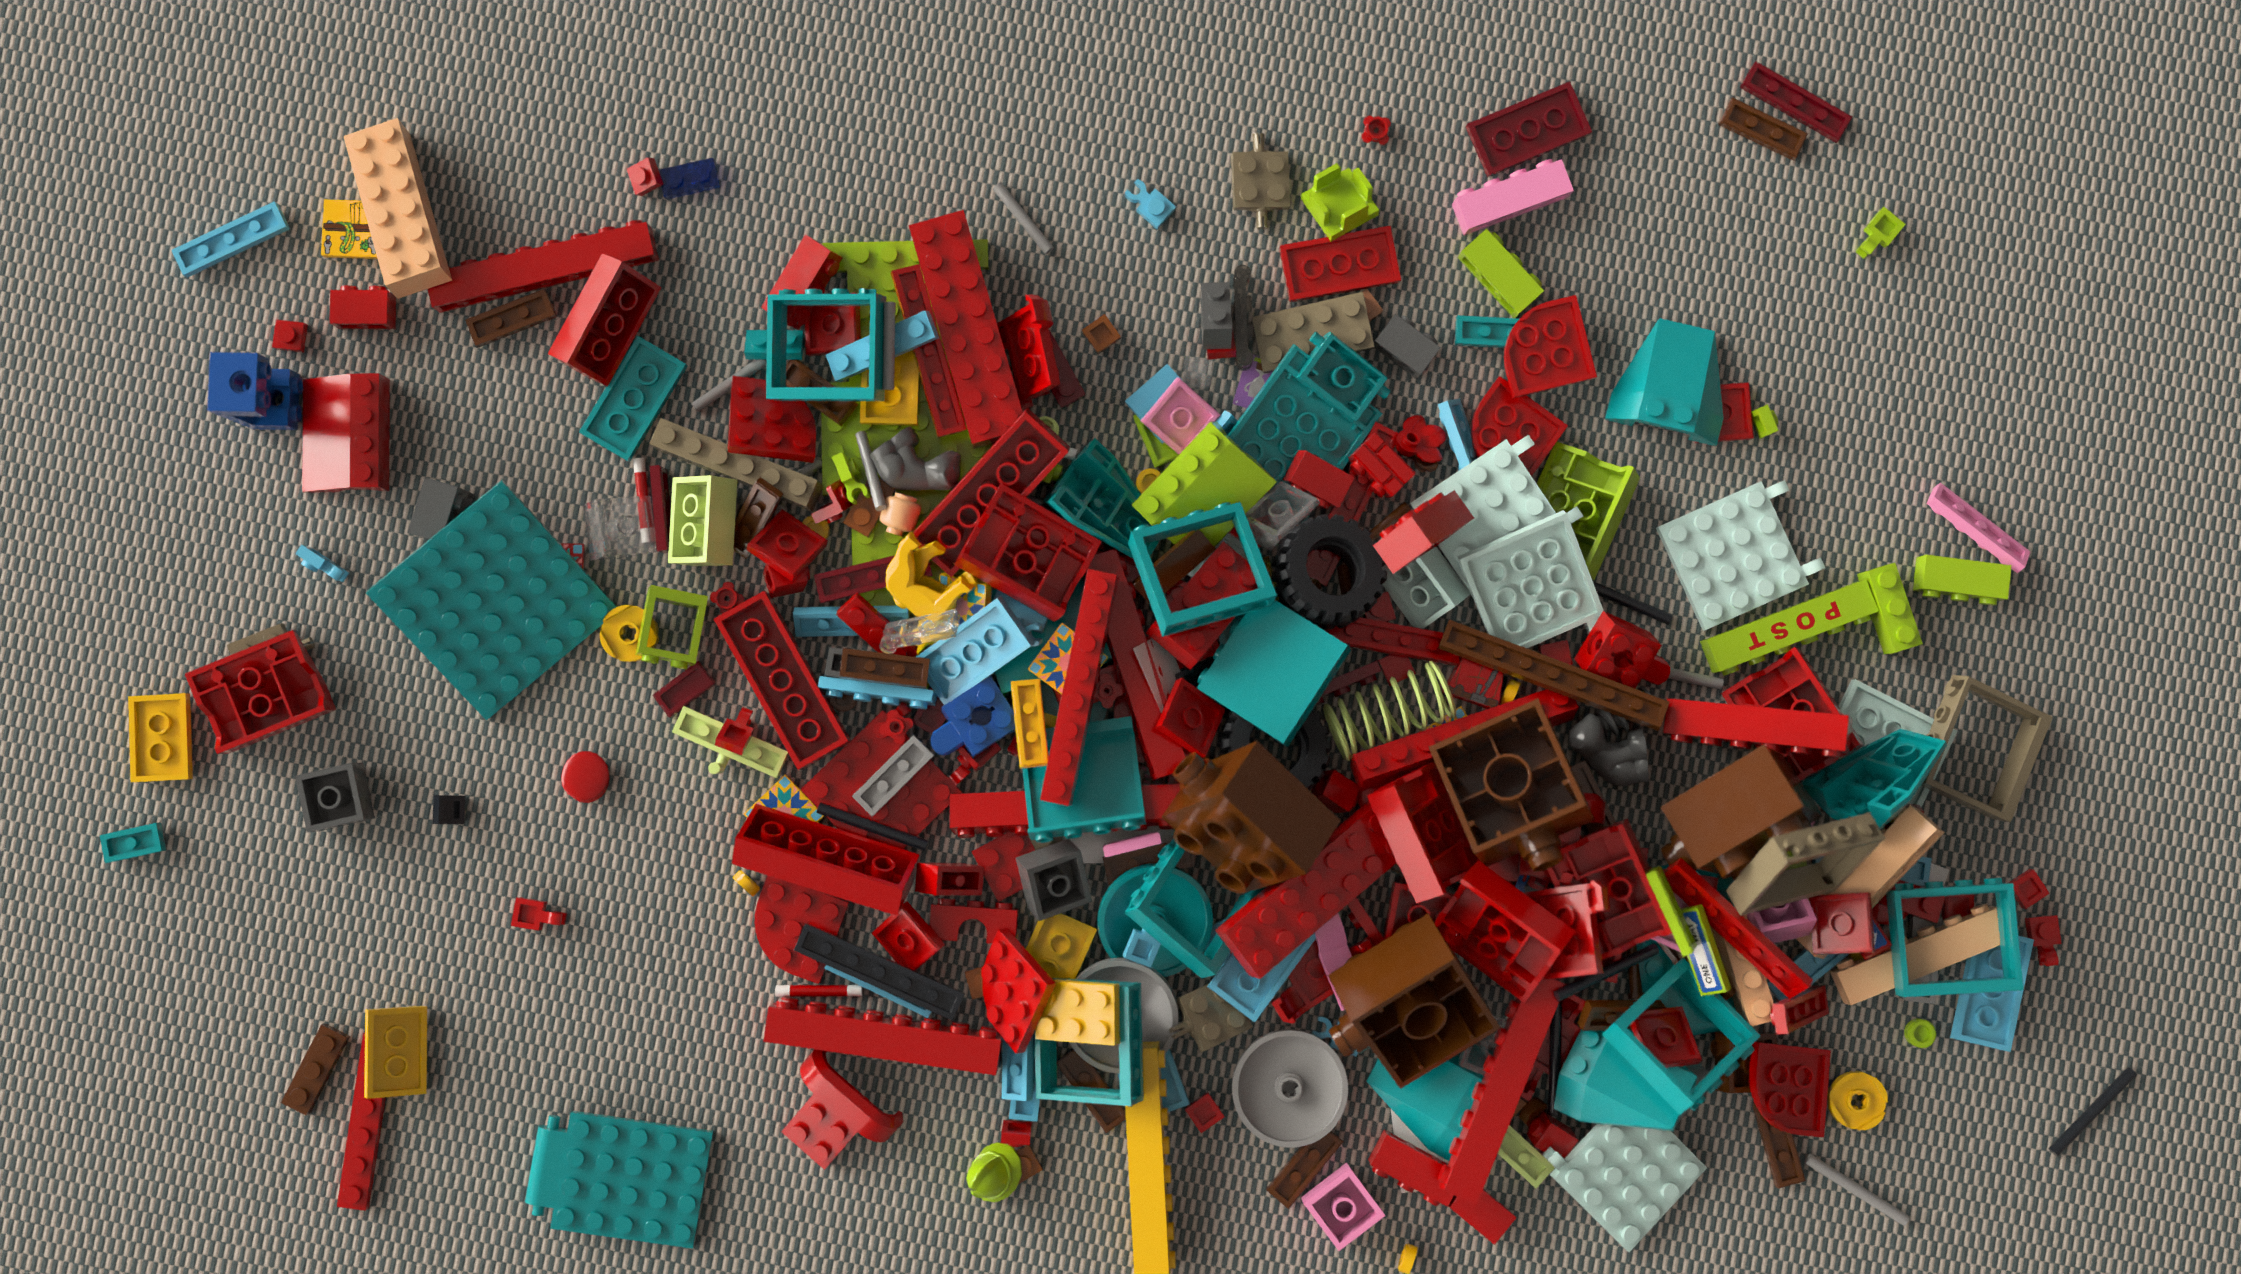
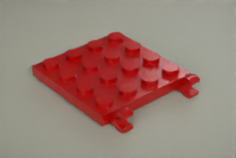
(859, 760)

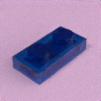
(689, 178)

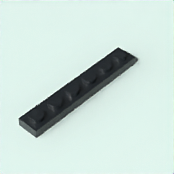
(879, 971)

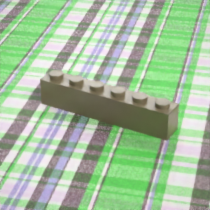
(746, 469)

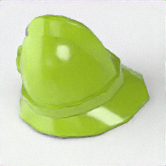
(994, 1173)

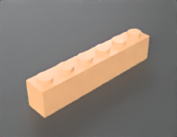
(1903, 846)
(1925, 954)

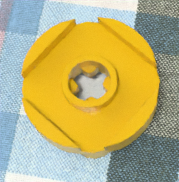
(613, 629)
(1873, 1103)

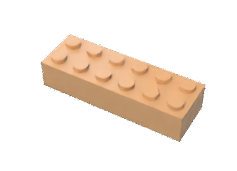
(397, 208)

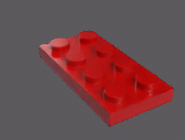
(1340, 266)

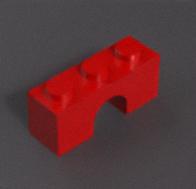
(948, 917)

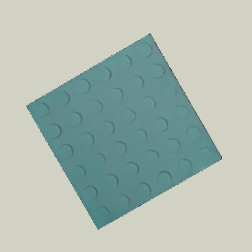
(492, 600)

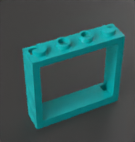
(777, 345)
(1211, 612)
(2008, 934)
(1202, 964)
(1714, 1008)
(1129, 1058)

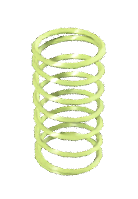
(1407, 715)

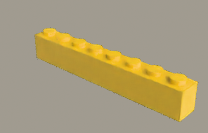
(1149, 1170)

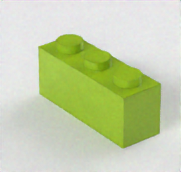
(1501, 273)
(1961, 579)
(1895, 619)

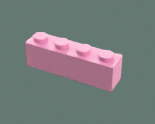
(1512, 196)

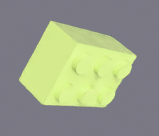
(702, 521)

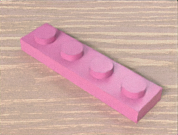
(1978, 527)

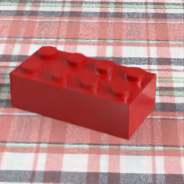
(604, 320)
(1219, 577)

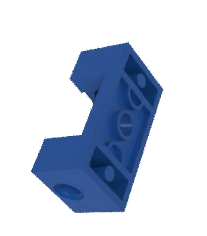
(246, 389)

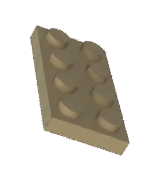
(1281, 329)

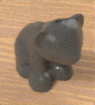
(904, 470)
(1616, 762)

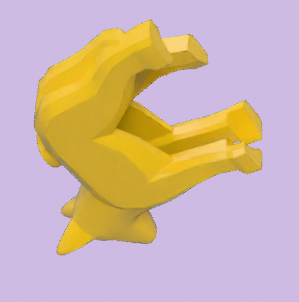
(917, 591)

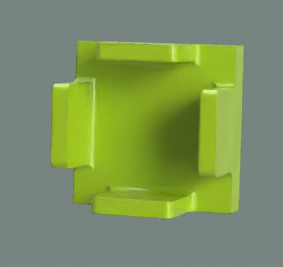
(1340, 200)

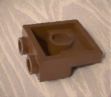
(1739, 1079)

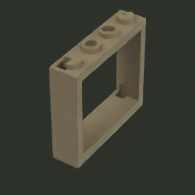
(2020, 758)
(1841, 843)

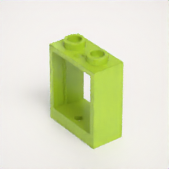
(679, 598)

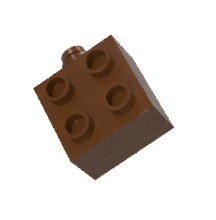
(1513, 787)
(1737, 812)
(1248, 818)
(1409, 1003)

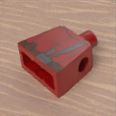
(1475, 684)

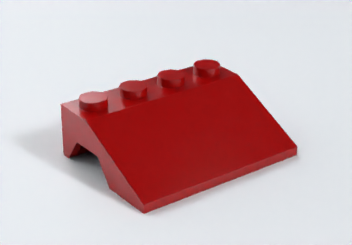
(346, 433)
(1028, 552)
(1791, 686)
(260, 692)
(1423, 831)
(1619, 863)
(1502, 931)

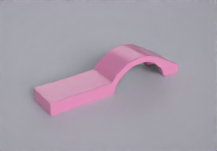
(1333, 948)

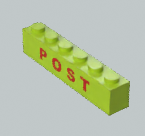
(1789, 626)

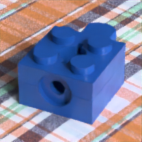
(974, 720)

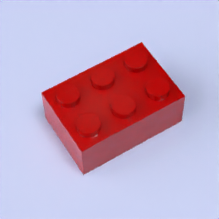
(1422, 530)

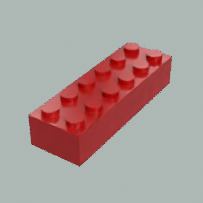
(1016, 459)
(782, 680)
(1758, 726)
(825, 859)

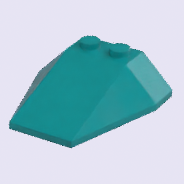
(1672, 383)
(1099, 498)
(1876, 777)
(1606, 1089)
(1431, 1103)

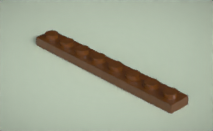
(1554, 675)

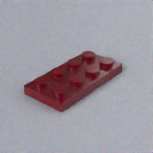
(1528, 129)

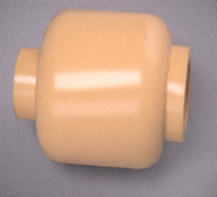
(901, 514)

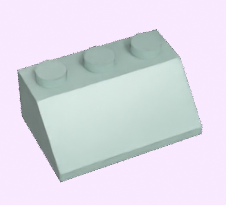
(1425, 588)

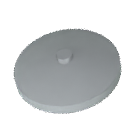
(1158, 1009)
(1289, 1088)

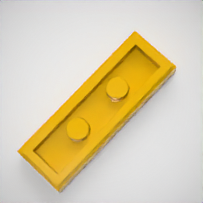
(1029, 723)

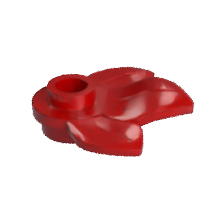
(1420, 439)

